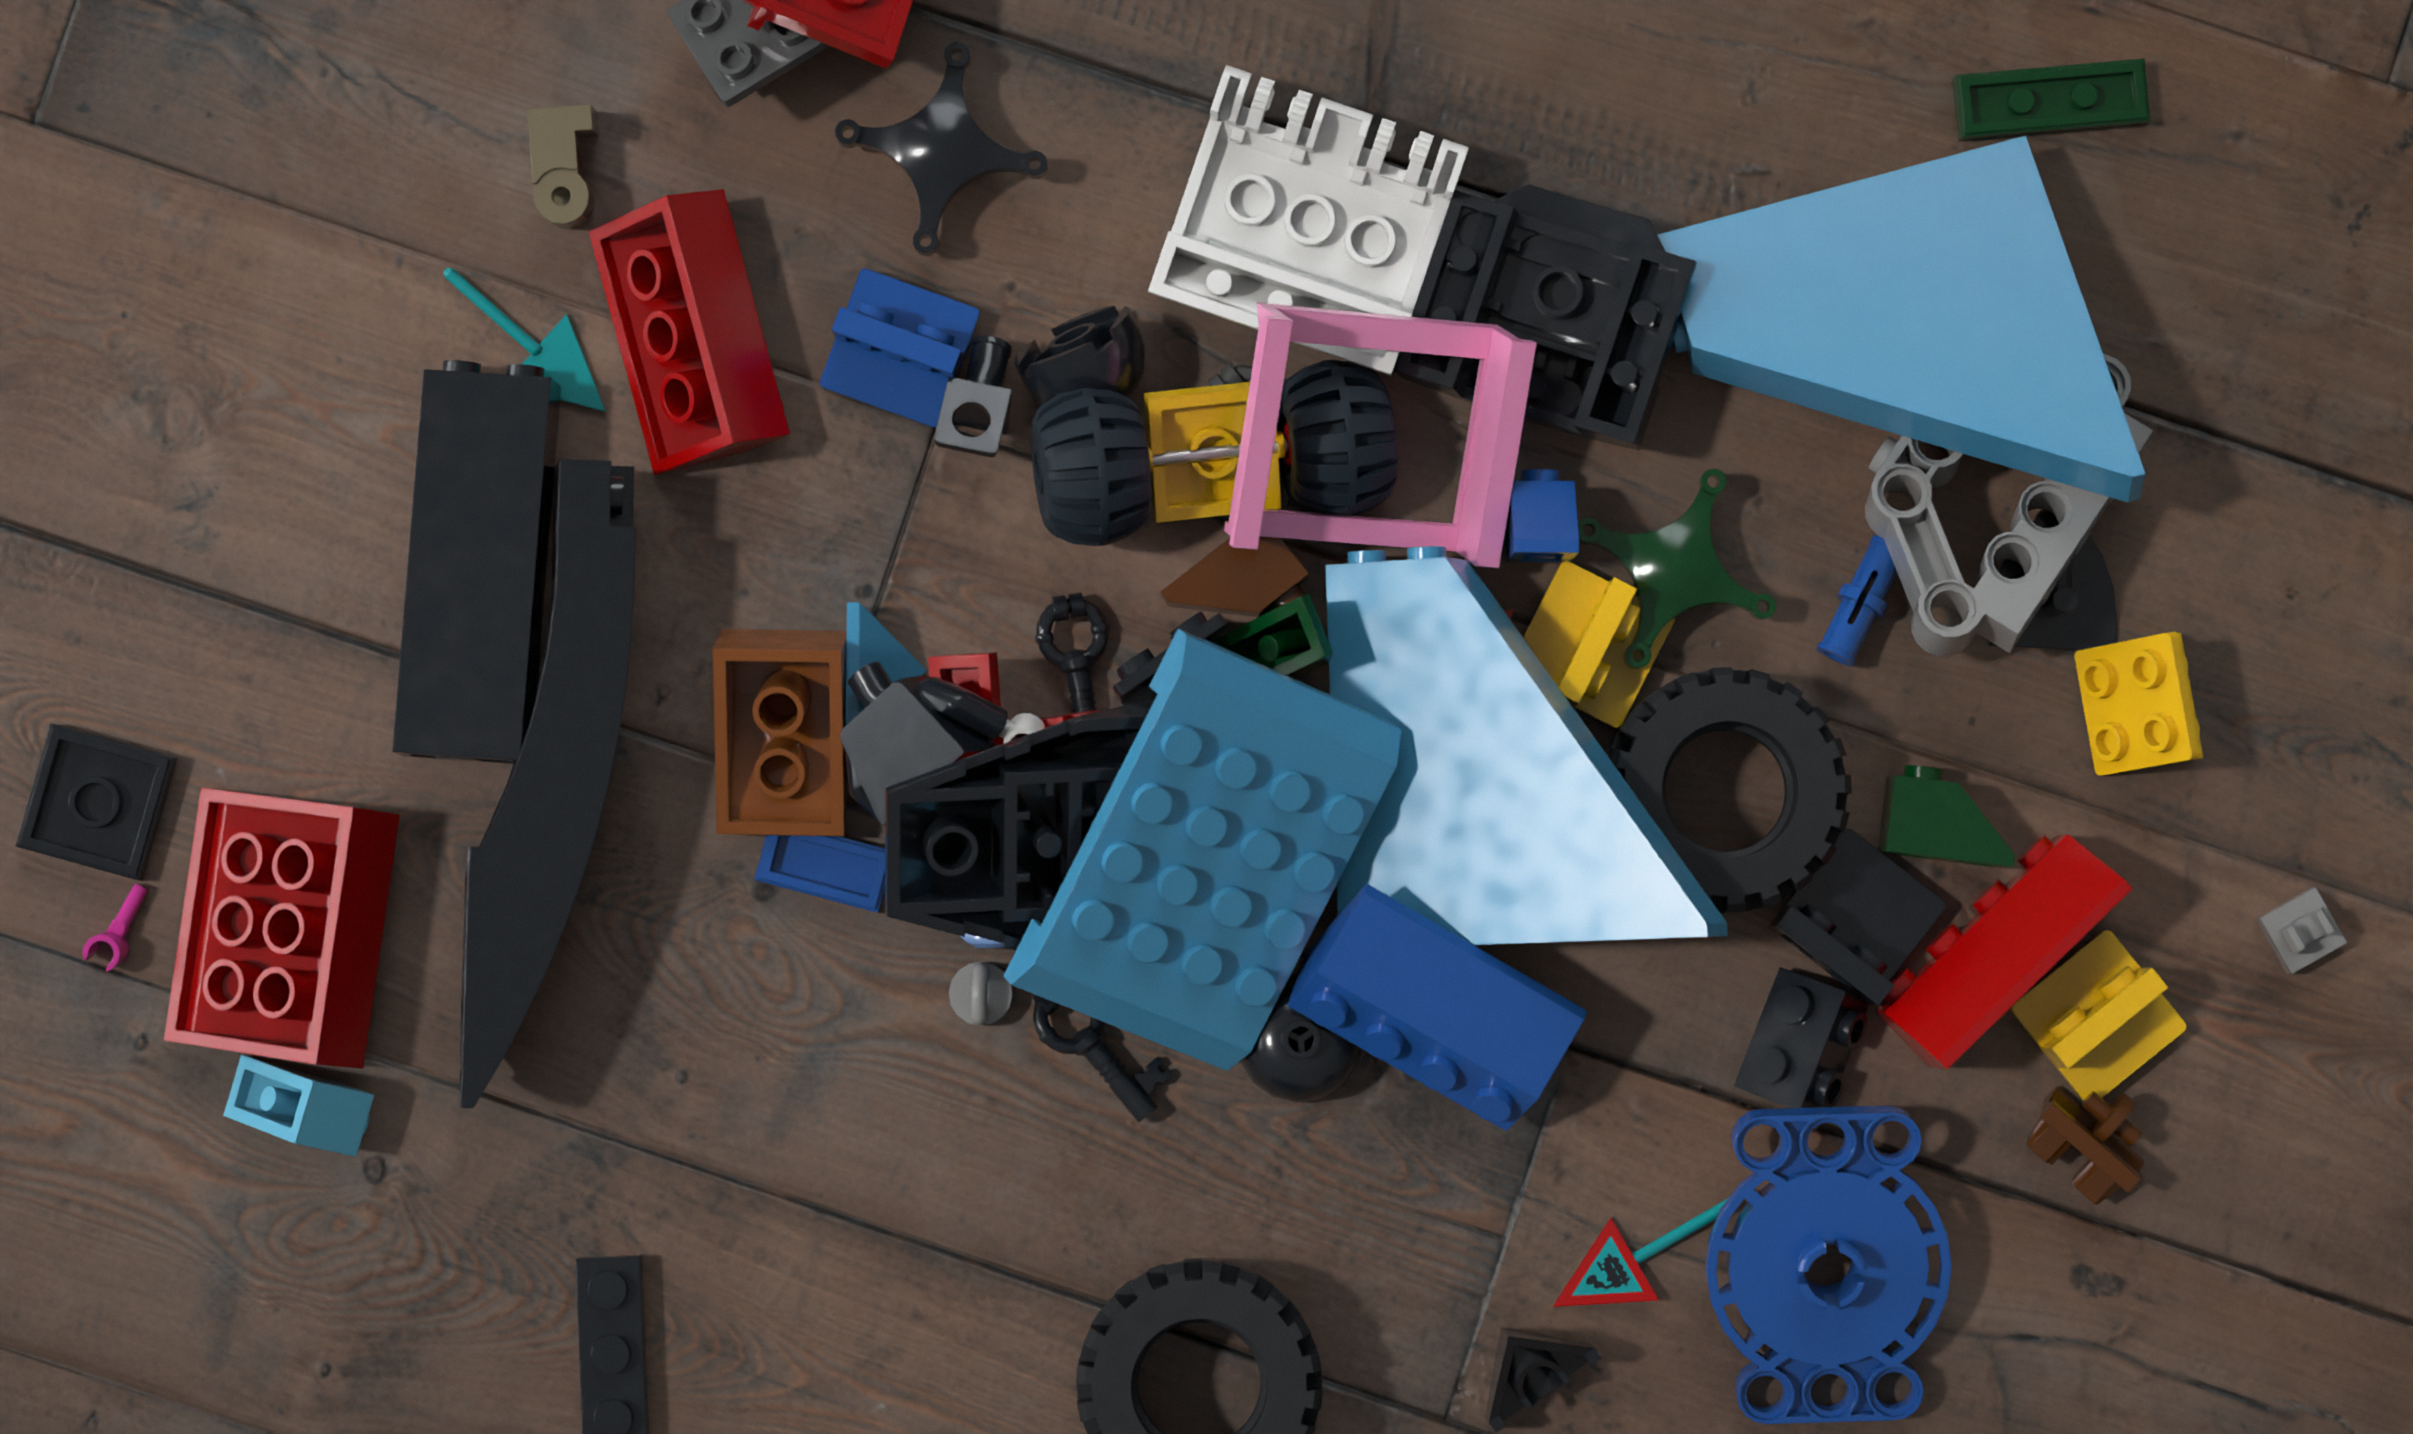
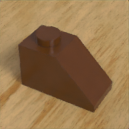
(1240, 580)

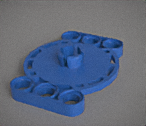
(1787, 1227)

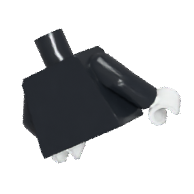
(916, 729)

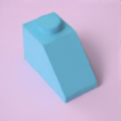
(299, 1106)

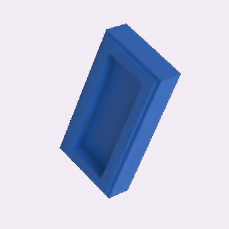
(825, 868)

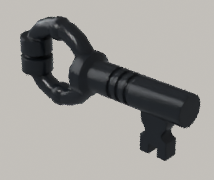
(1078, 662)
(1090, 1043)

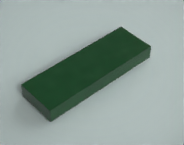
(2051, 99)

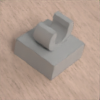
(2301, 930)

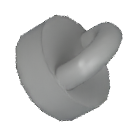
(980, 993)

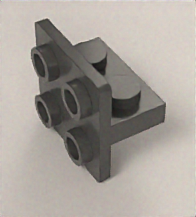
(734, 55)

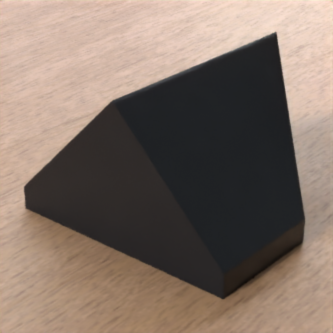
(1529, 1369)

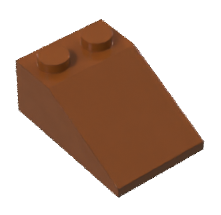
(780, 732)

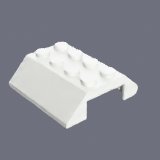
(1304, 215)

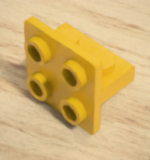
(1583, 639)
(2138, 704)
(2099, 1016)

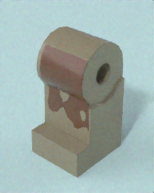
(558, 163)

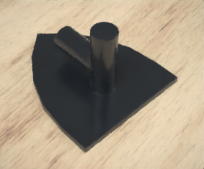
(2080, 607)

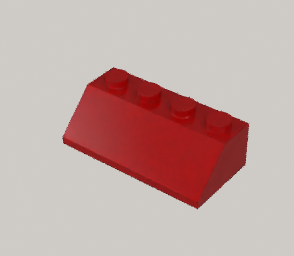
(688, 330)
(2001, 950)

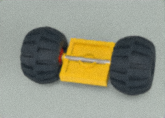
(1104, 473)

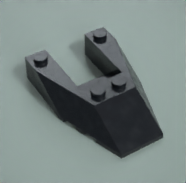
(998, 831)

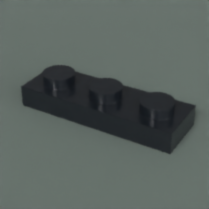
(612, 1345)

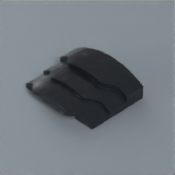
(1577, 284)

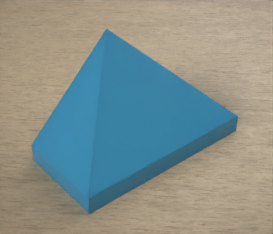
(871, 642)

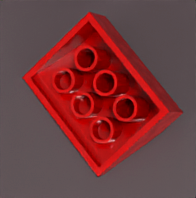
(282, 928)

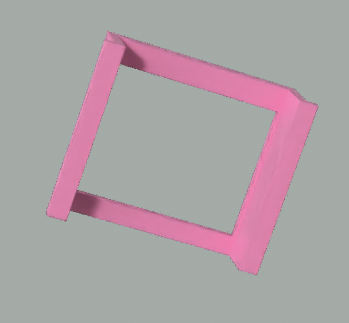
(1489, 447)

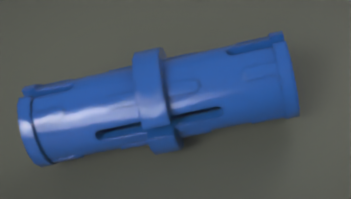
(1845, 639)

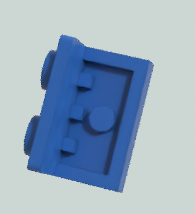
(898, 347)

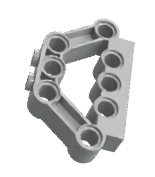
(1925, 563)

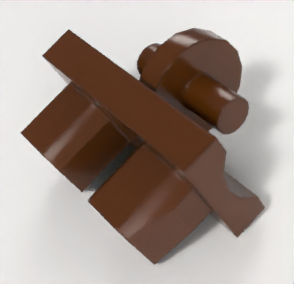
(2109, 1160)

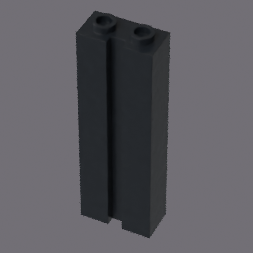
(476, 562)

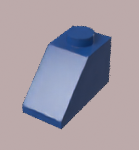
(1542, 519)

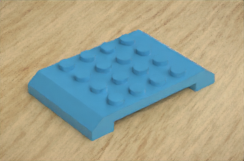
(1210, 855)

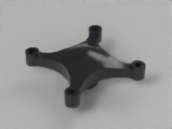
(941, 149)

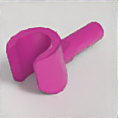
(117, 930)

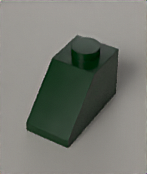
(1283, 639)
(1937, 822)

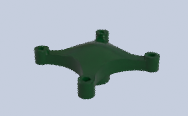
(1675, 569)

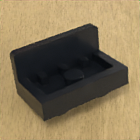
(1802, 1042)

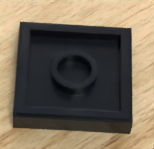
(96, 802)

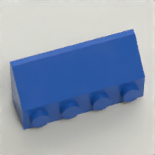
(1435, 1007)

